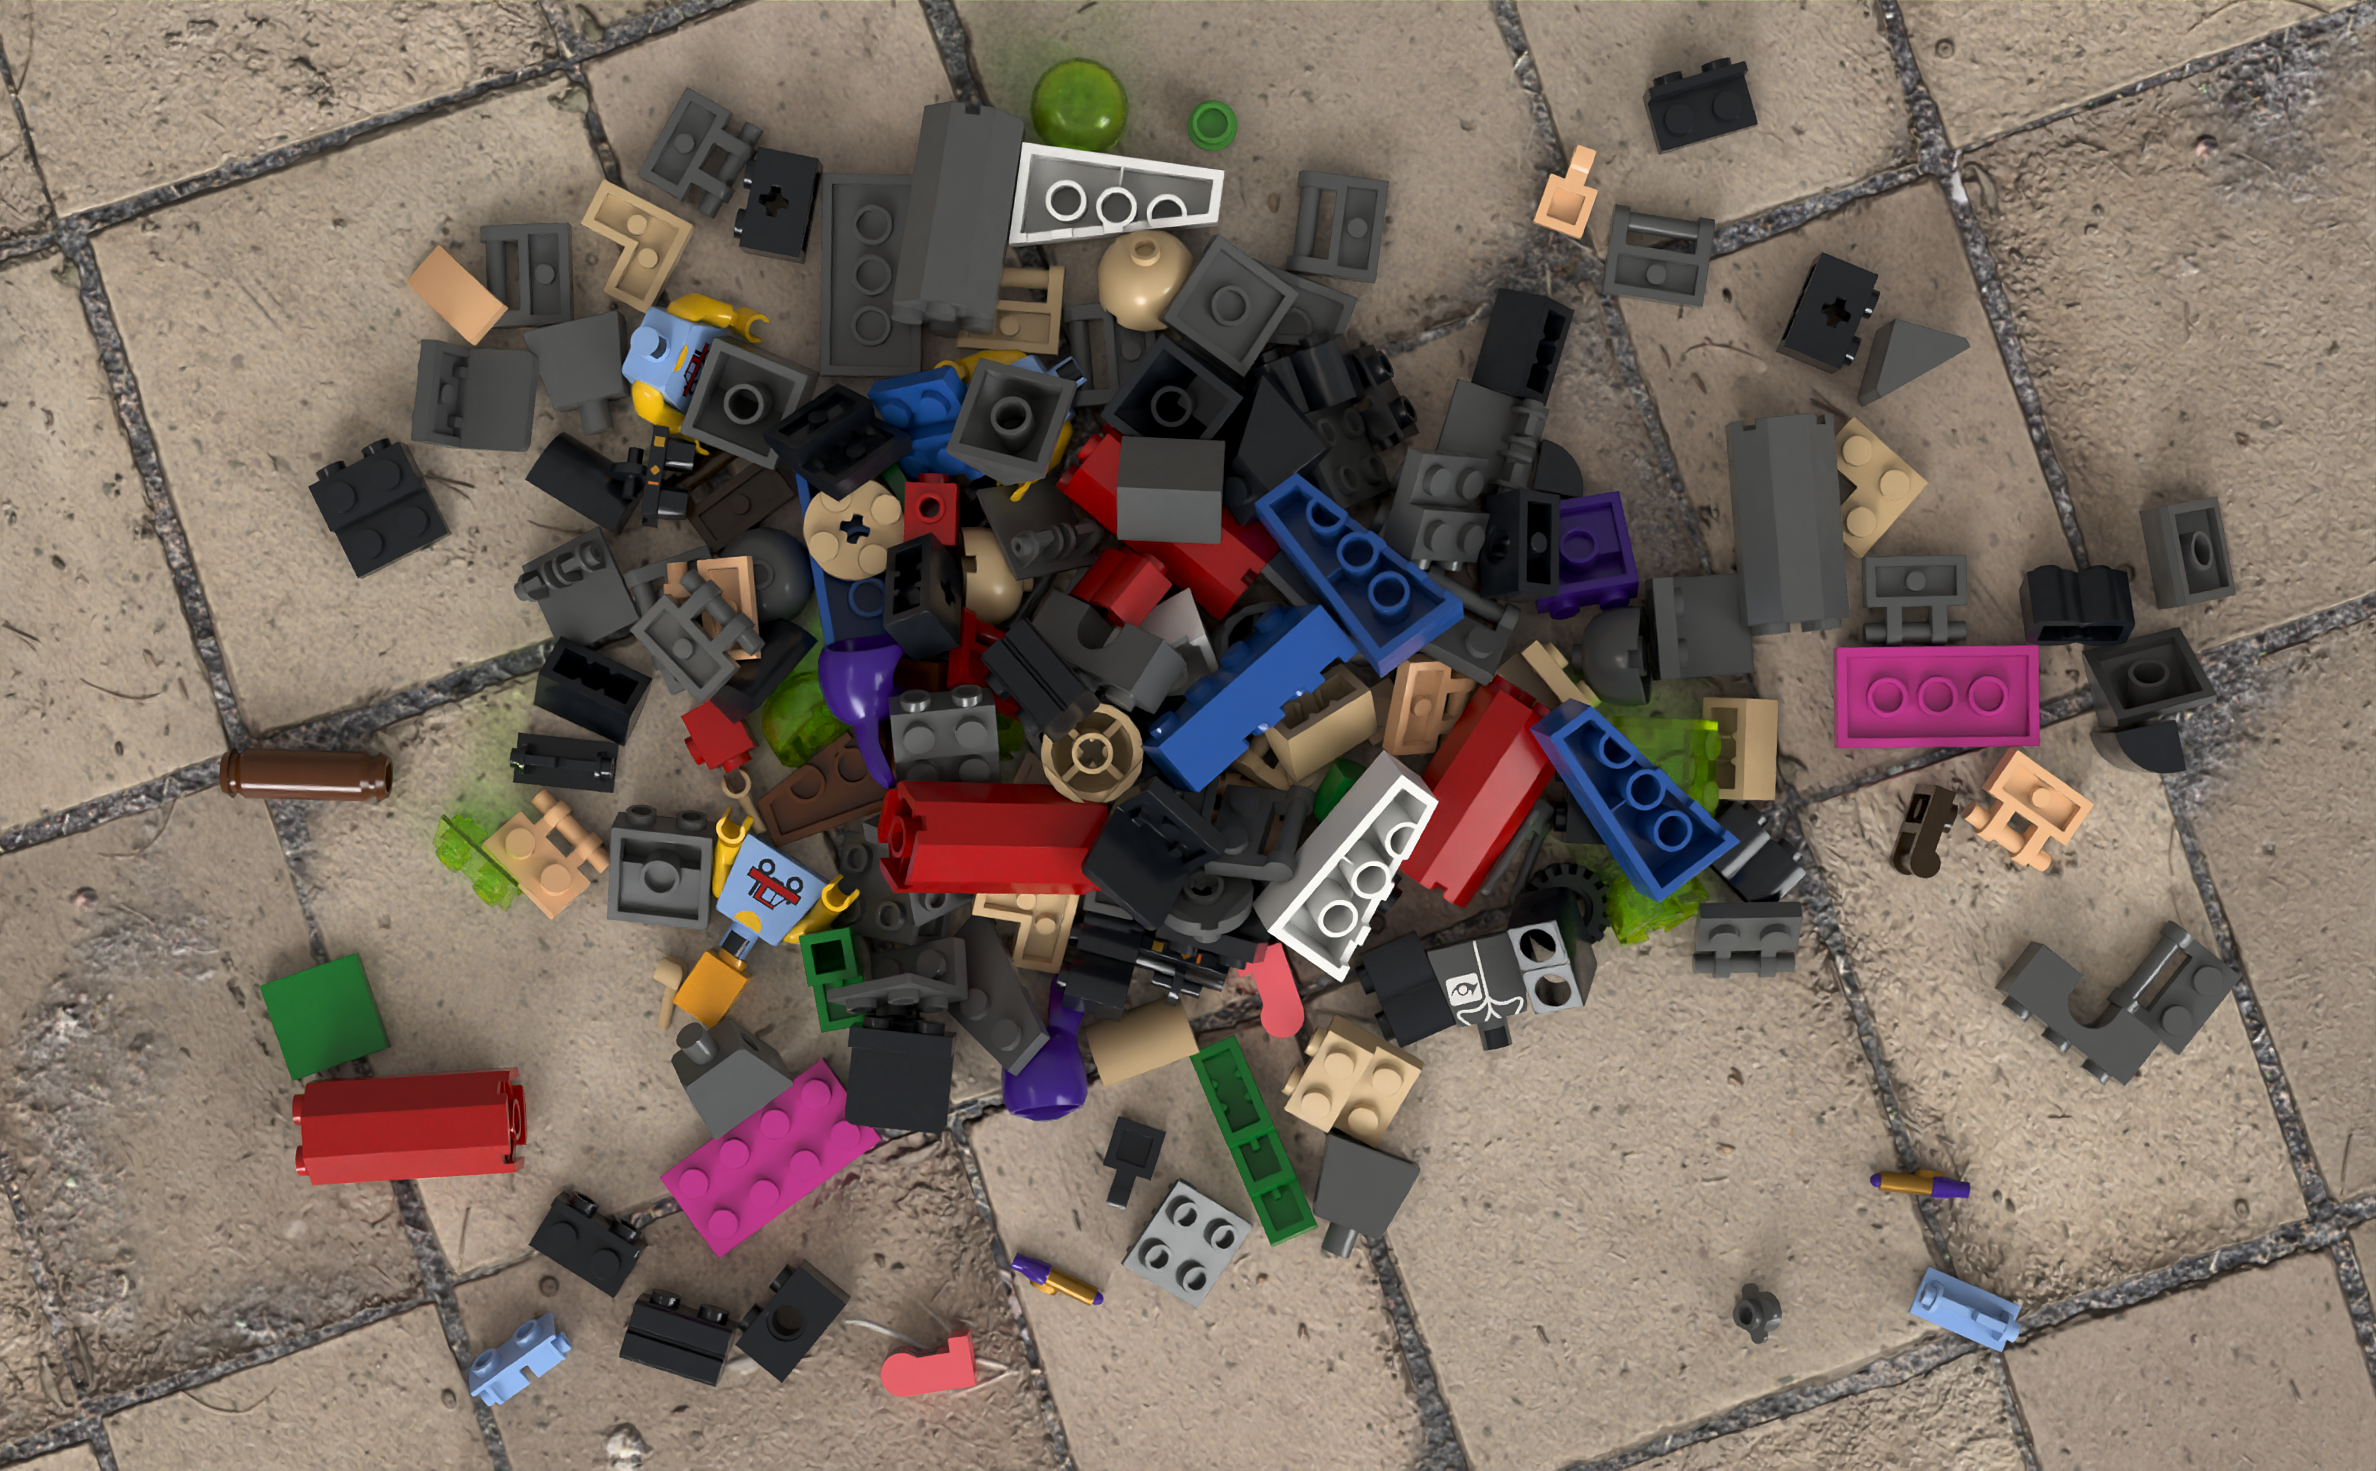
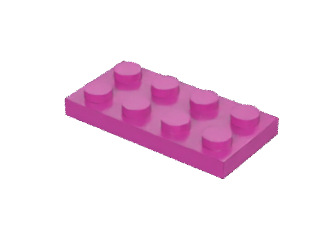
(1936, 696)
(769, 1160)

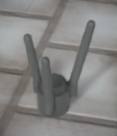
(1534, 826)

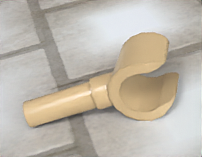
(745, 799)
(672, 973)

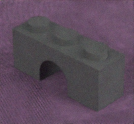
(1132, 669)
(2040, 989)

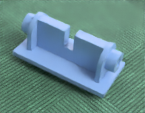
(1966, 1309)
(498, 1371)

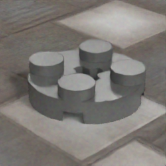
(1213, 914)

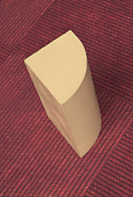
(1323, 723)
(1747, 746)
(1141, 1040)

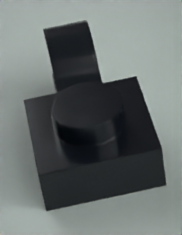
(1133, 1153)

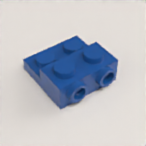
(927, 409)

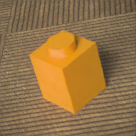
(713, 986)

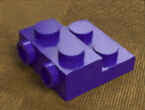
(1593, 557)

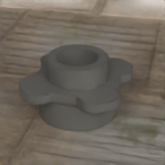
(1757, 1313)

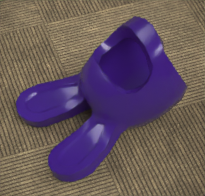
(856, 689)
(1056, 1076)

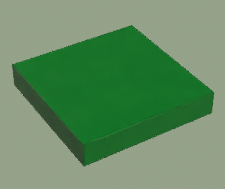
(325, 1016)

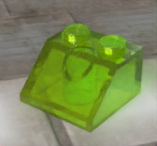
(1681, 749)

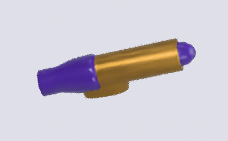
(1923, 1182)
(1053, 1280)

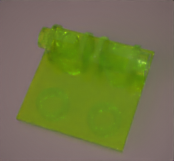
(459, 850)

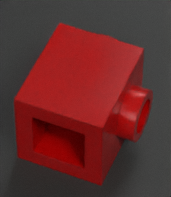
(933, 507)
(717, 739)

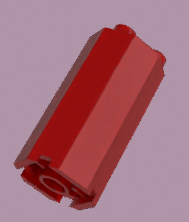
(1212, 571)
(1485, 787)
(986, 838)
(410, 1126)

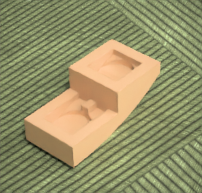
(457, 295)

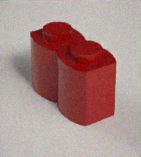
(1123, 586)

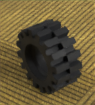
(1587, 885)

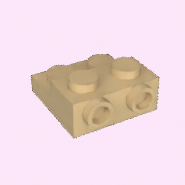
(1350, 1081)

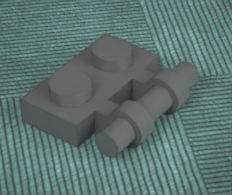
(686, 145)
(1914, 582)
(686, 647)
(1746, 927)

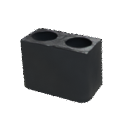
(1559, 915)

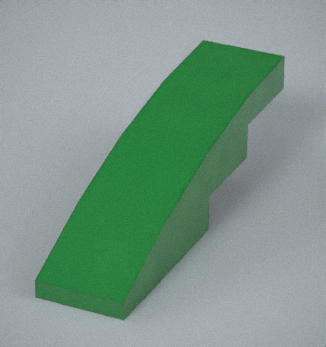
(1253, 1141)

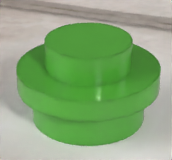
(1212, 125)

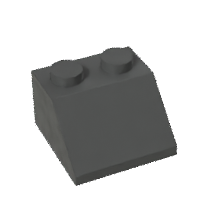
(743, 395)

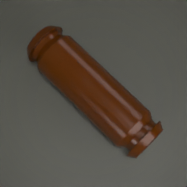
(306, 774)

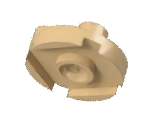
(829, 544)

